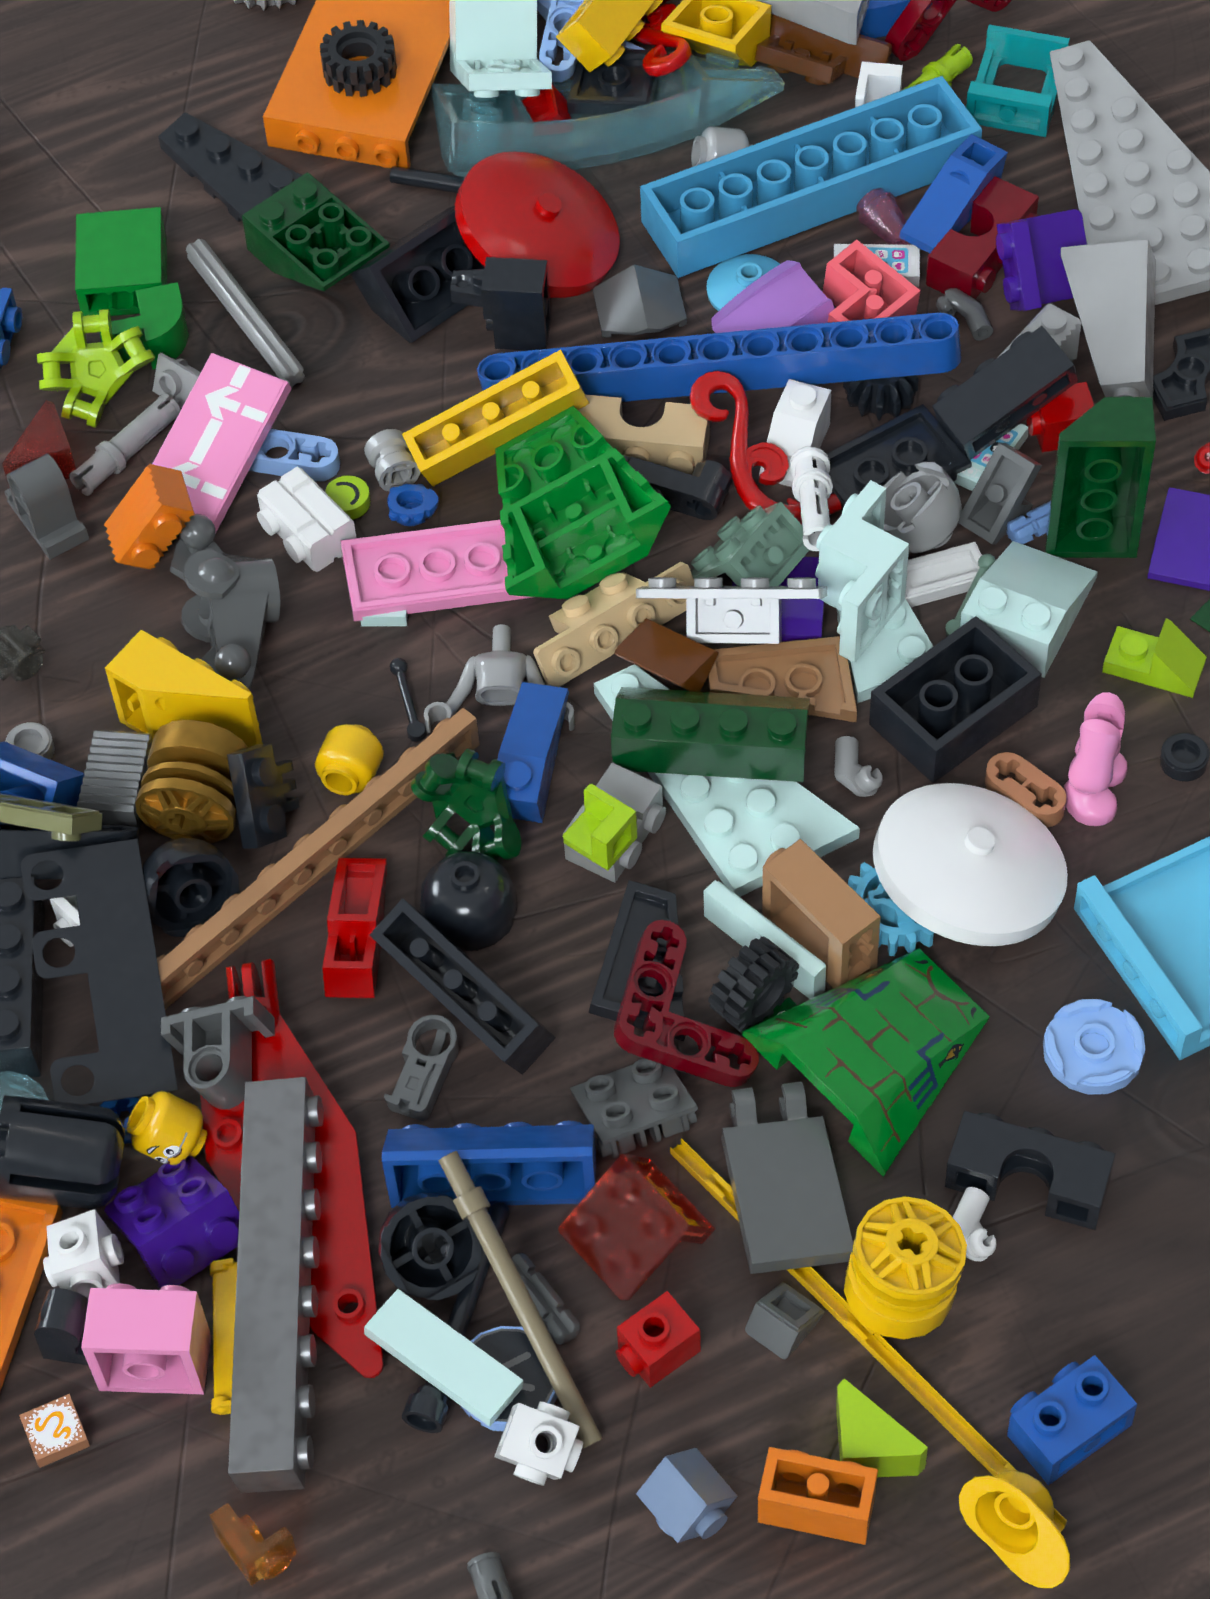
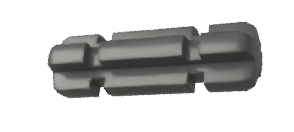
(560, 1321)

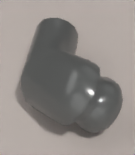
(969, 308)

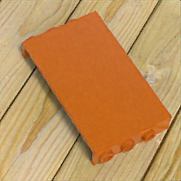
(368, 129)

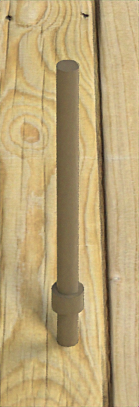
(473, 1205)

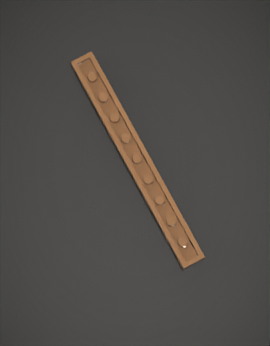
(309, 860)

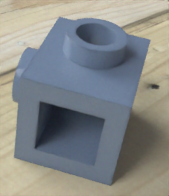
(687, 1496)

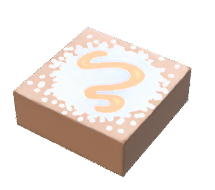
(54, 1430)

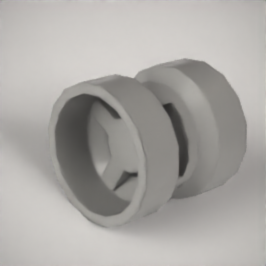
(391, 459)

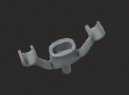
(497, 677)

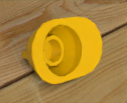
(1018, 1524)

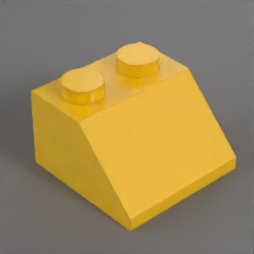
(721, 27)

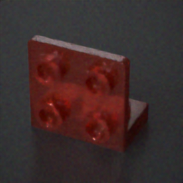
(632, 1224)

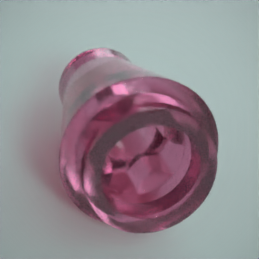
(882, 216)

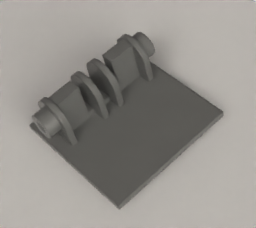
(635, 1101)

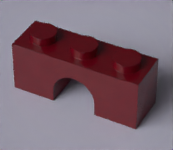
(973, 260)

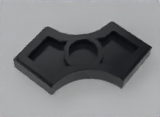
(1182, 385)

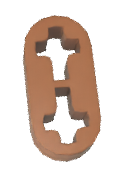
(1028, 786)

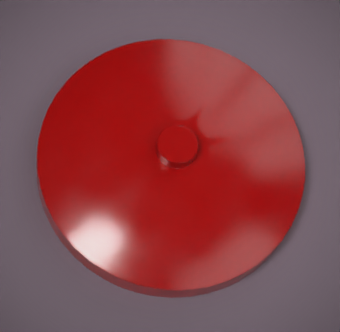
(538, 211)

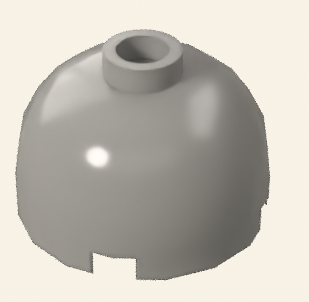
(922, 507)

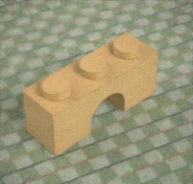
(673, 442)

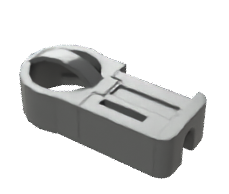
(422, 1074)

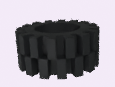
(355, 42)
(753, 984)

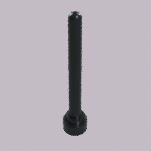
(427, 1407)

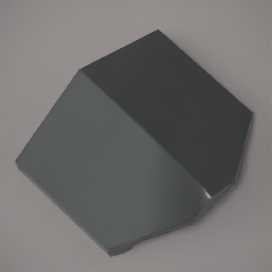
(639, 302)

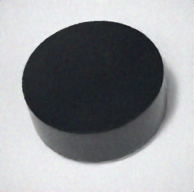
(1184, 757)

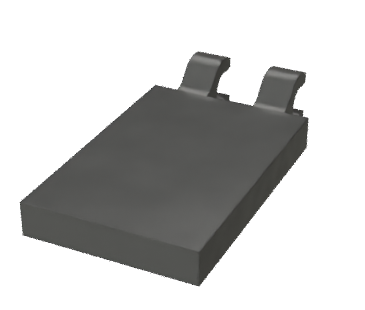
(785, 1185)

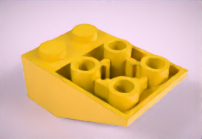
(161, 685)

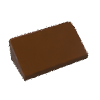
(668, 655)

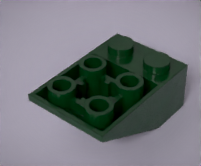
(310, 235)

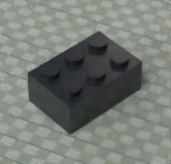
(954, 699)

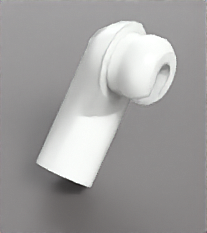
(968, 1217)

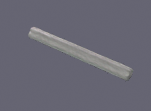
(245, 312)

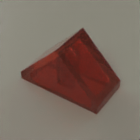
(42, 437)

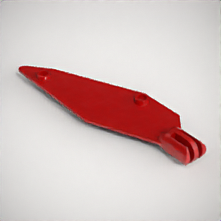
(342, 1230)

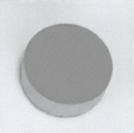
(33, 738)

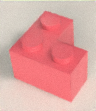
(866, 287)

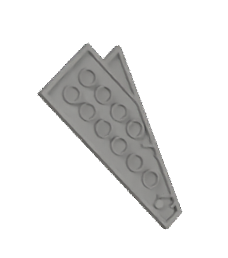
(1133, 172)

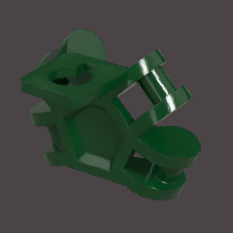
(477, 795)

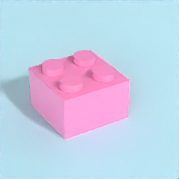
(146, 1339)

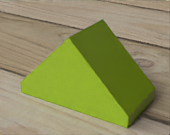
(874, 1437)

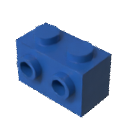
(1070, 1418)

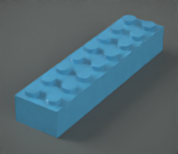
(804, 176)

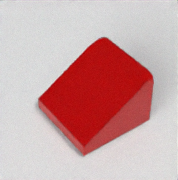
(547, 106)

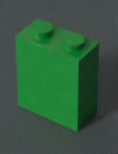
(117, 256)

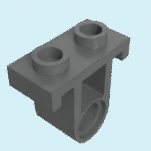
(45, 506)
(218, 1046)

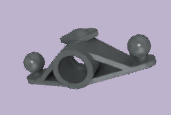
(231, 601)

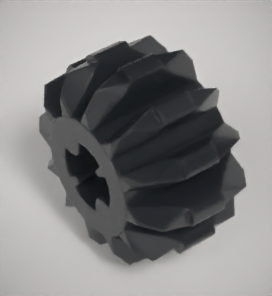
(882, 395)

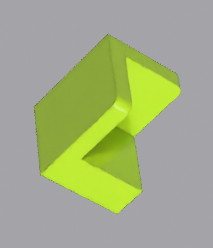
(602, 829)

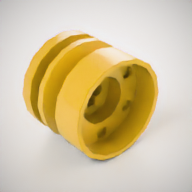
(904, 1267)

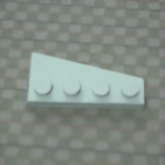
(891, 650)

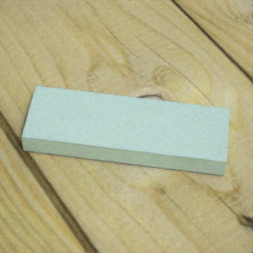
(746, 923)
(443, 1357)

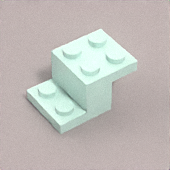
(862, 570)

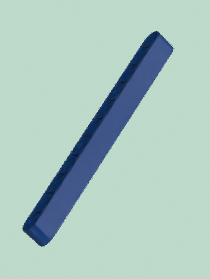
(755, 357)

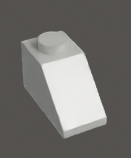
(799, 420)

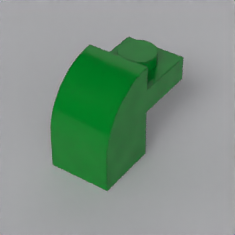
(160, 322)

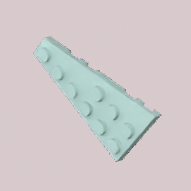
(739, 818)

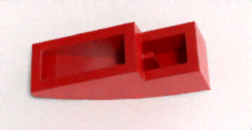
(353, 913)

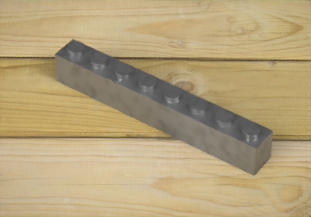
(275, 1287)

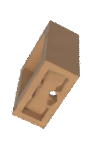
(820, 912)

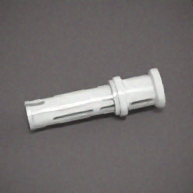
(812, 489)

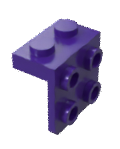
(1033, 257)
(177, 1221)

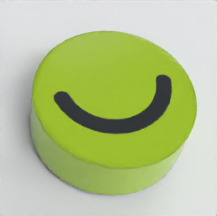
(350, 495)

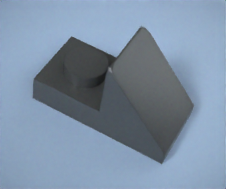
(1000, 493)

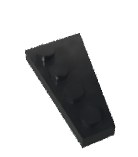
(224, 165)

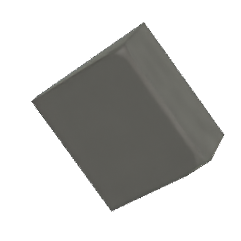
(783, 1320)

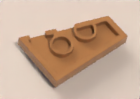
(789, 670)

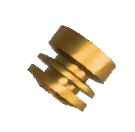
(189, 782)

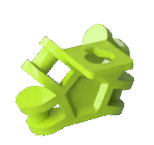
(94, 366)

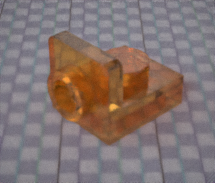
(247, 1547)

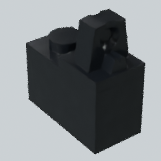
(512, 300)

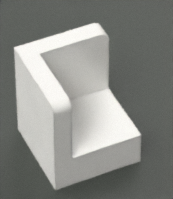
(877, 81)

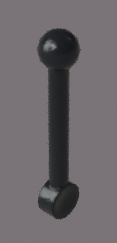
(415, 730)

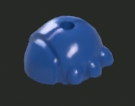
(411, 504)

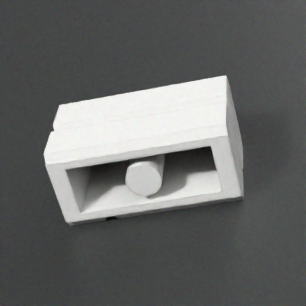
(304, 519)

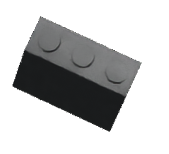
(414, 275)

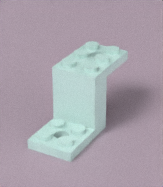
(496, 47)

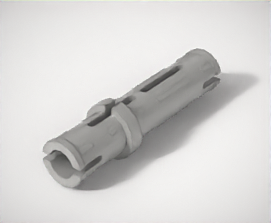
(112, 455)

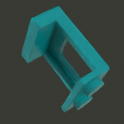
(1010, 107)

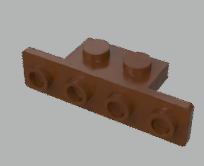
(816, 54)

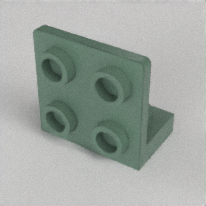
(759, 545)

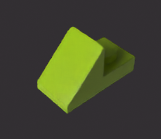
(1161, 662)

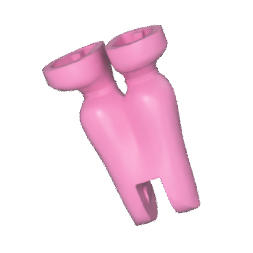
(1097, 762)

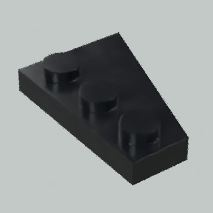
(638, 909)

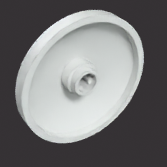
(970, 864)

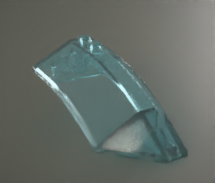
(683, 106)

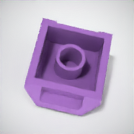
(775, 300)

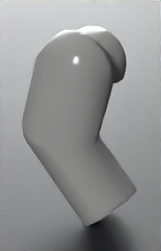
(850, 773)

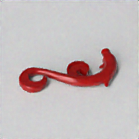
(655, 61)
(741, 457)

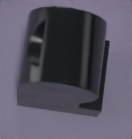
(62, 1326)

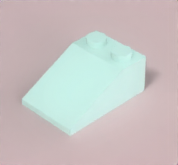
(1030, 601)

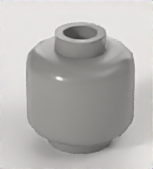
(717, 143)

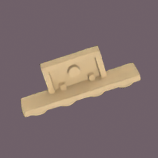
(601, 620)

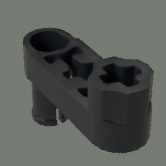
(694, 494)

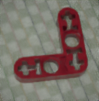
(917, 24)
(663, 1026)

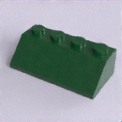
(1102, 480)
(710, 734)

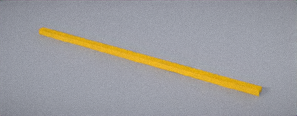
(872, 1341)

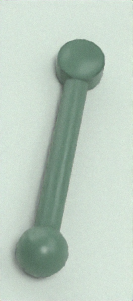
(984, 563)

